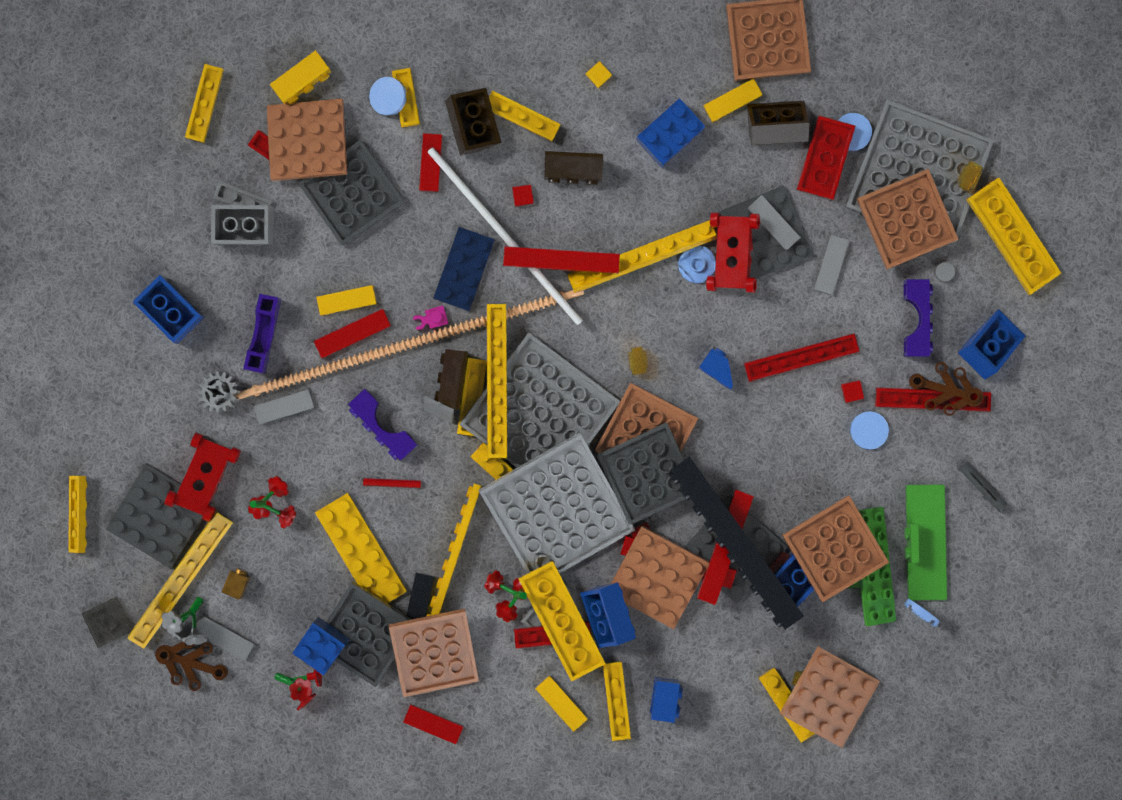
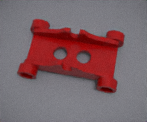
(740, 274)
(200, 500)

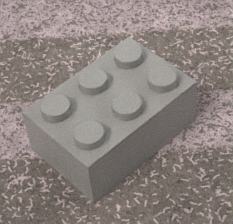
(242, 225)

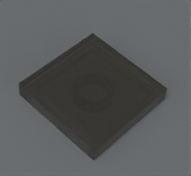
(107, 622)

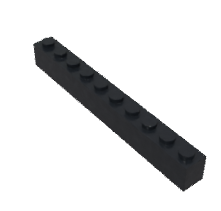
(737, 543)

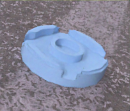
(387, 96)
(862, 132)
(697, 264)
(869, 430)
(921, 612)

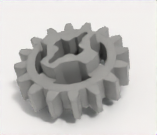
(222, 383)

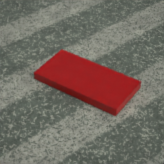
(826, 157)

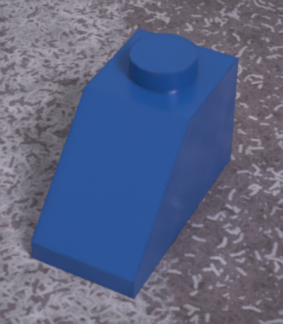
(717, 367)

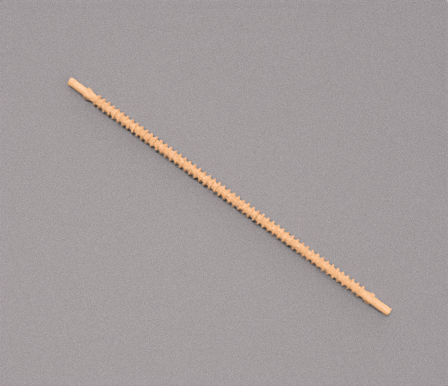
(258, 389)

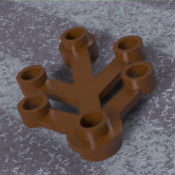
(949, 390)
(188, 662)

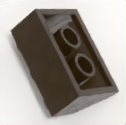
(472, 121)
(778, 123)
(573, 167)
(452, 378)

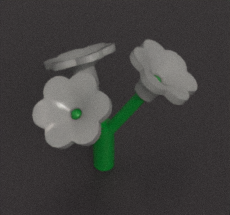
(174, 624)

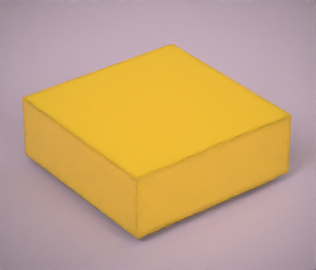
(598, 74)

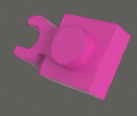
(434, 317)

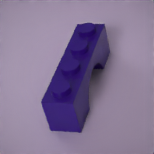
(918, 294)
(265, 324)
(365, 407)

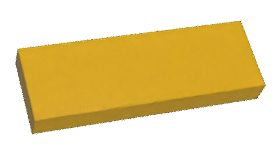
(732, 100)
(409, 113)
(346, 300)
(561, 703)

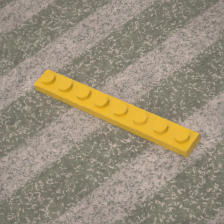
(647, 255)
(497, 381)
(455, 548)
(180, 579)

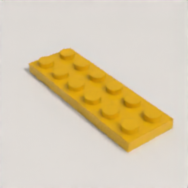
(1013, 236)
(360, 549)
(561, 621)

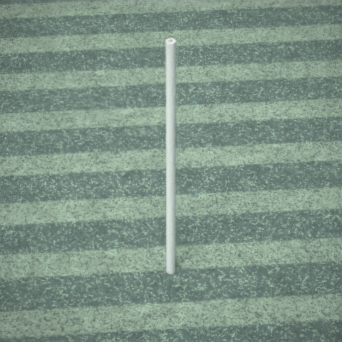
(502, 233)

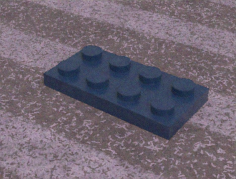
(464, 269)

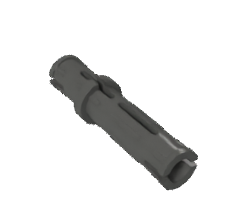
(967, 470)

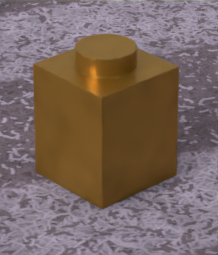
(236, 583)

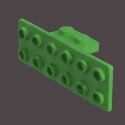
(926, 542)
(877, 586)

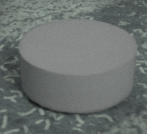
(944, 272)

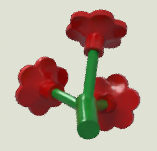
(261, 507)
(506, 609)
(301, 689)

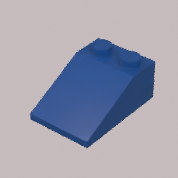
(991, 345)

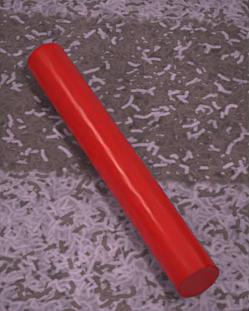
(391, 483)

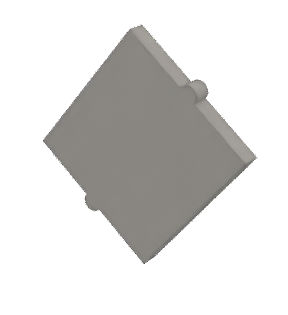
(438, 409)

